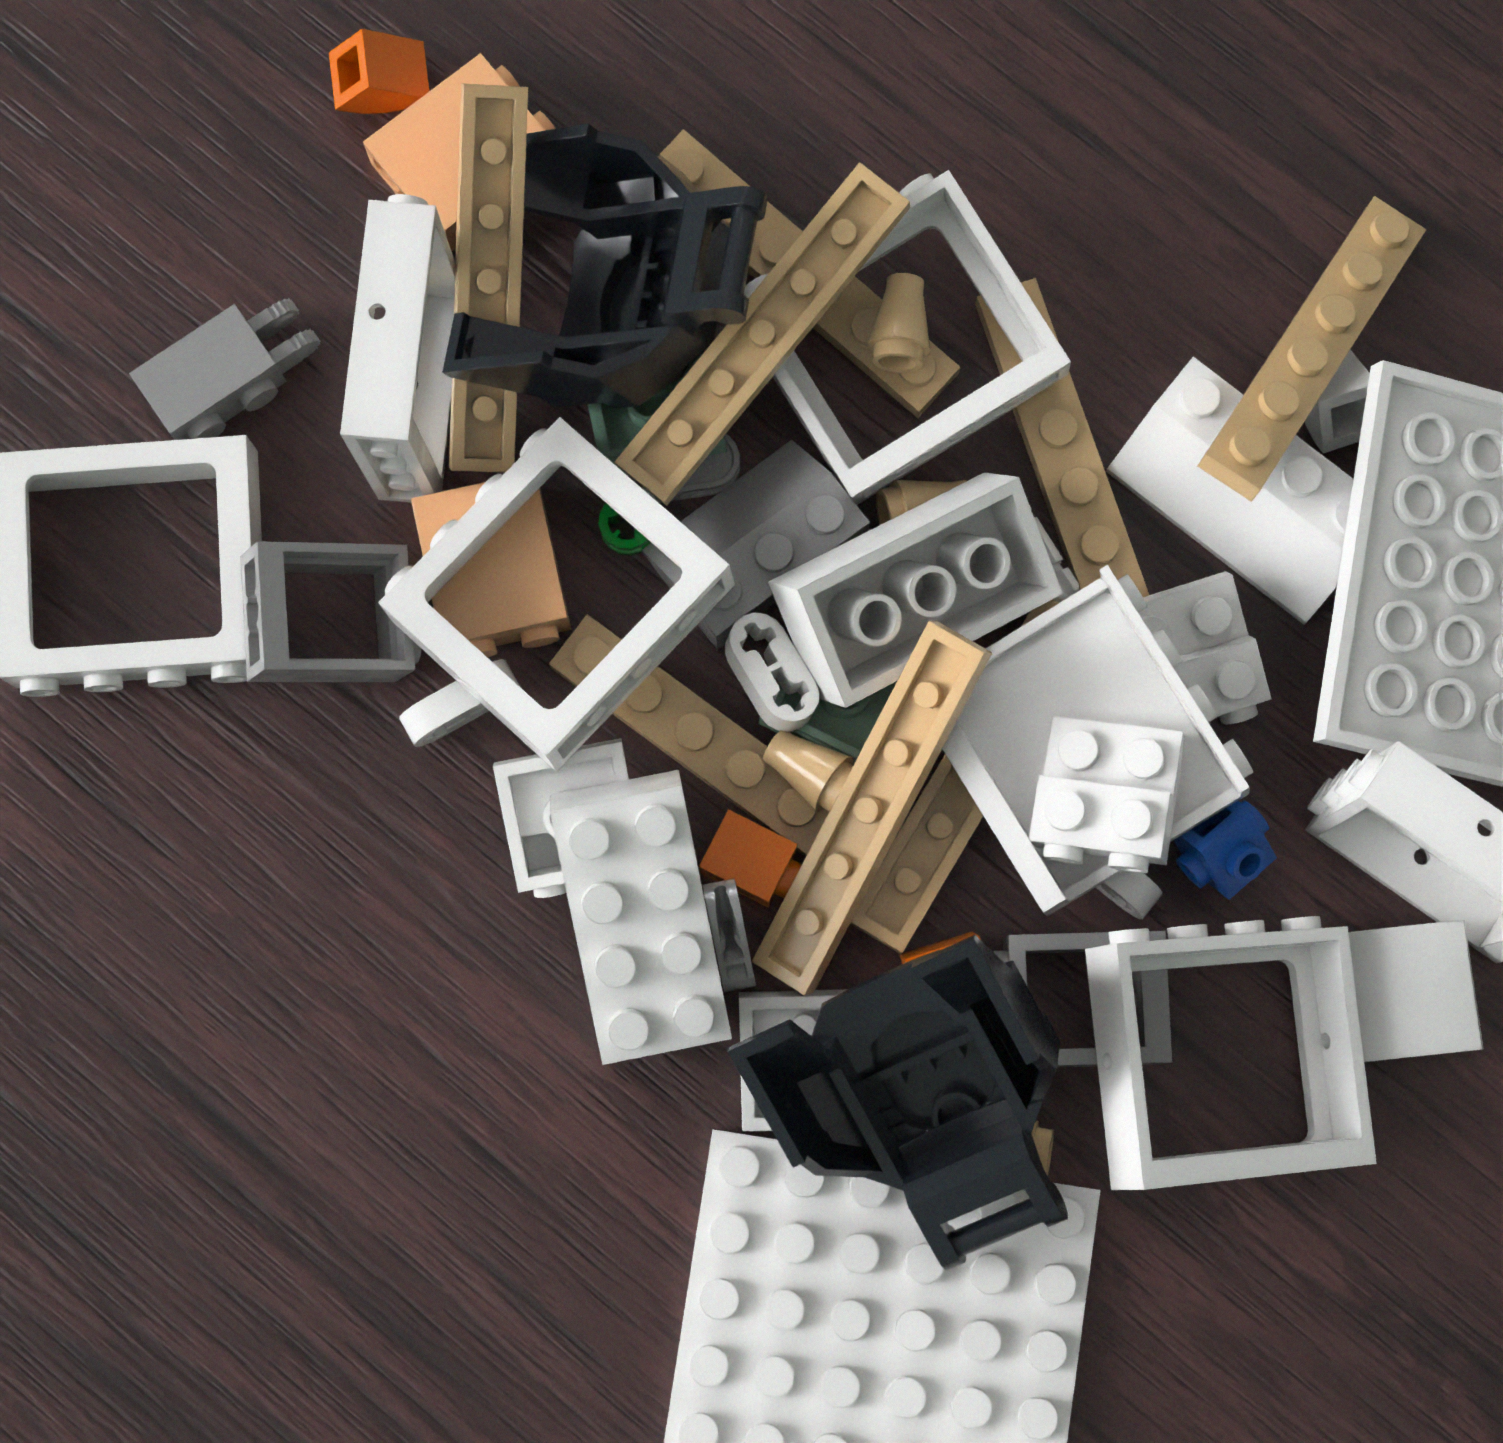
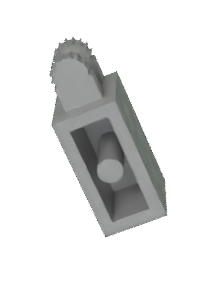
(222, 370)

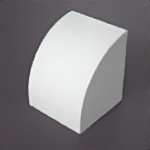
(1340, 409)

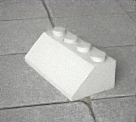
(1279, 542)

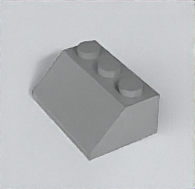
(764, 527)

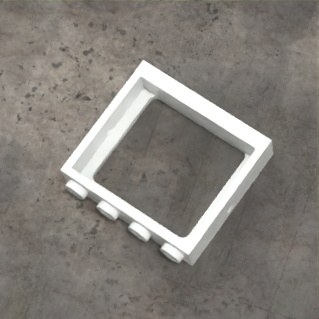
(940, 206)
(386, 422)
(105, 667)
(562, 730)
(1405, 804)
(1326, 1038)

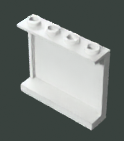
(1086, 663)

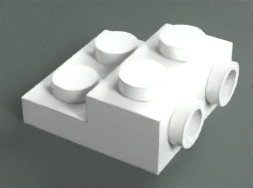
(1213, 642)
(1107, 793)
(524, 798)

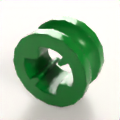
(614, 540)

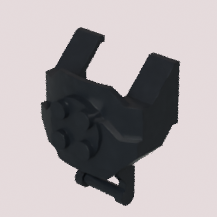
(645, 278)
(922, 1088)

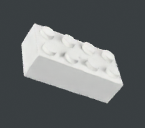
(954, 560)
(639, 916)

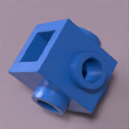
(1226, 849)

